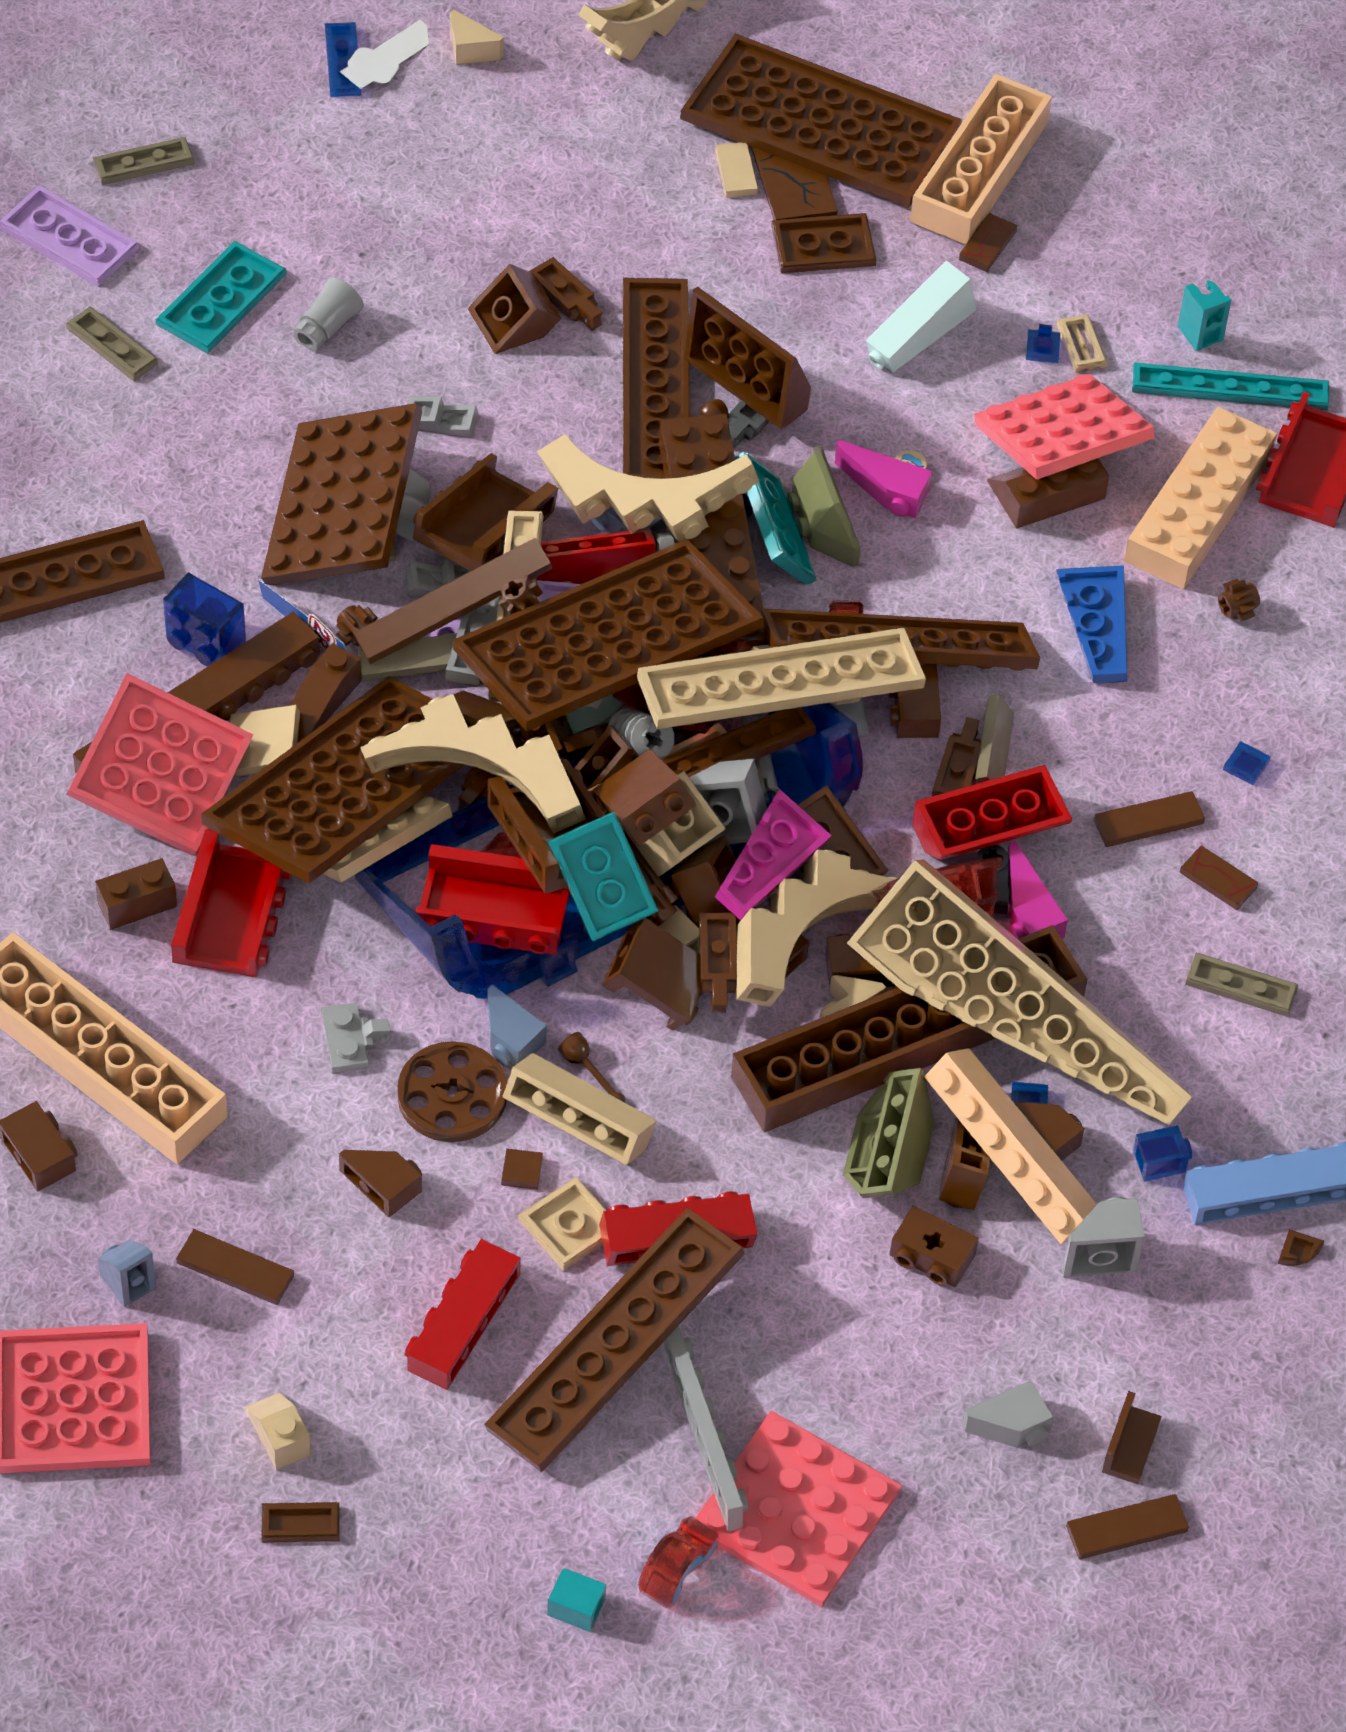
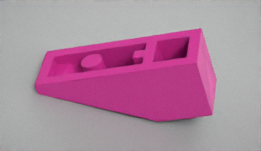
(888, 480)
(1029, 899)

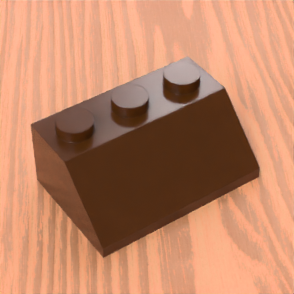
(1035, 500)

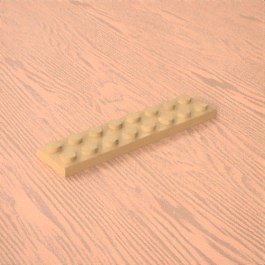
(780, 678)

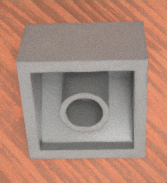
(734, 796)
(1106, 1240)

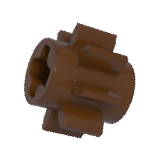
(519, 594)
(1239, 600)
(351, 620)
(663, 900)

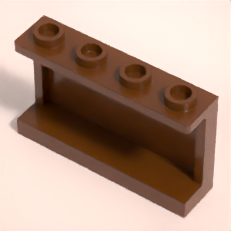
(472, 514)
(530, 830)

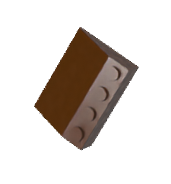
(745, 361)

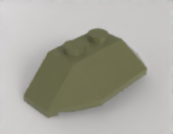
(822, 510)
(891, 1136)

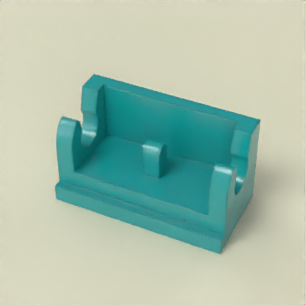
(1204, 316)

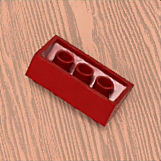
(989, 813)

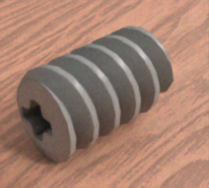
(641, 732)

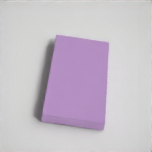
(68, 235)

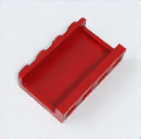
(1308, 466)
(494, 900)
(228, 909)

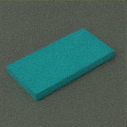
(220, 297)
(778, 524)

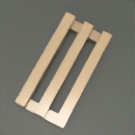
(1087, 362)

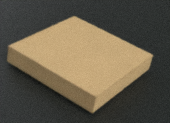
(274, 734)
(566, 1223)

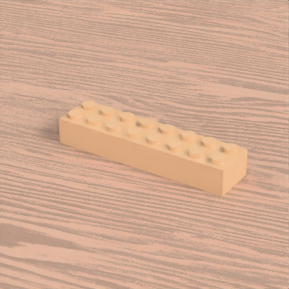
(105, 1053)

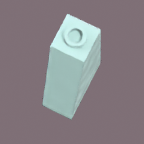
(923, 318)

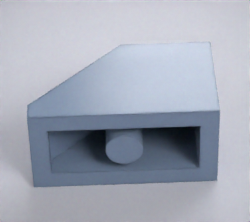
(512, 1029)
(128, 1271)

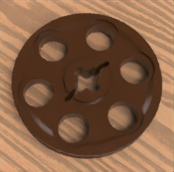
(468, 1092)

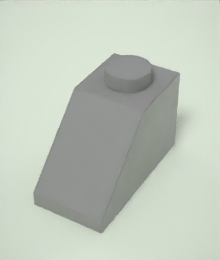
(1011, 1417)

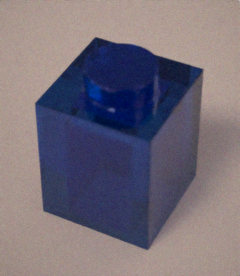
(1162, 1153)

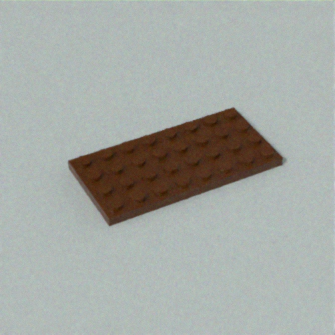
(820, 119)
(603, 631)
(320, 793)

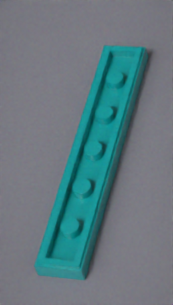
(1228, 385)

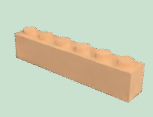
(1011, 1142)

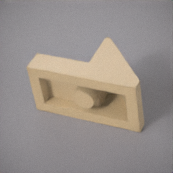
(849, 992)

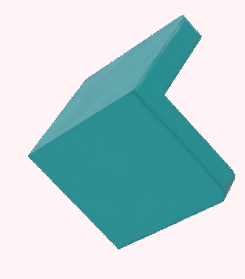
(576, 1599)

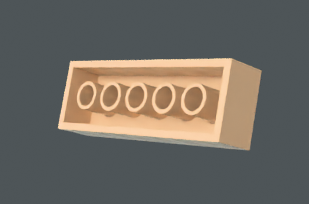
(980, 159)
(1200, 497)

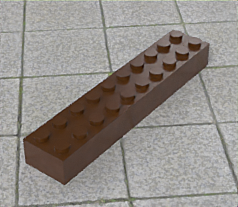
(864, 1043)

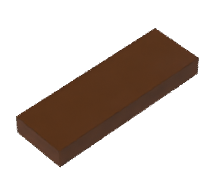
(1149, 819)
(235, 1267)
(1127, 1526)

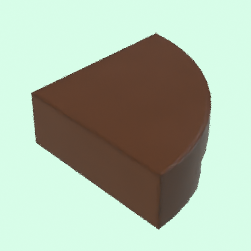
(1299, 1248)

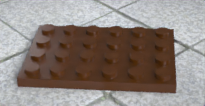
(342, 495)

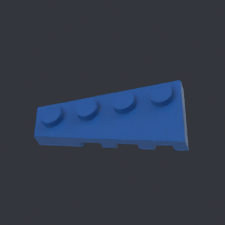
(1099, 618)

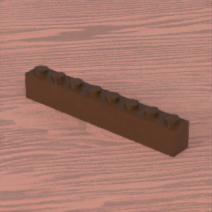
(247, 671)

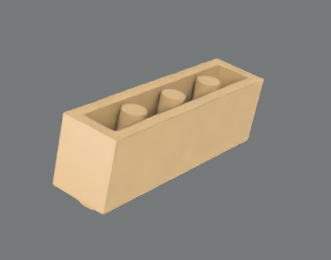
(579, 1108)

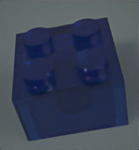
(203, 620)

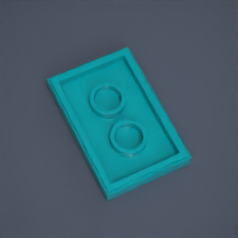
(603, 876)

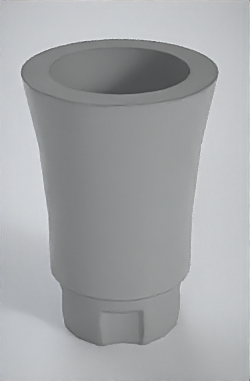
(327, 314)

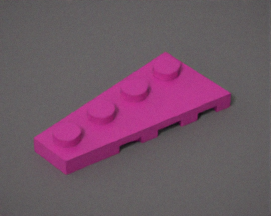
(774, 852)

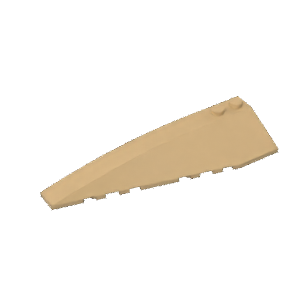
(969, 965)

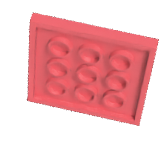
(1063, 426)
(159, 764)
(74, 1398)
(805, 1508)

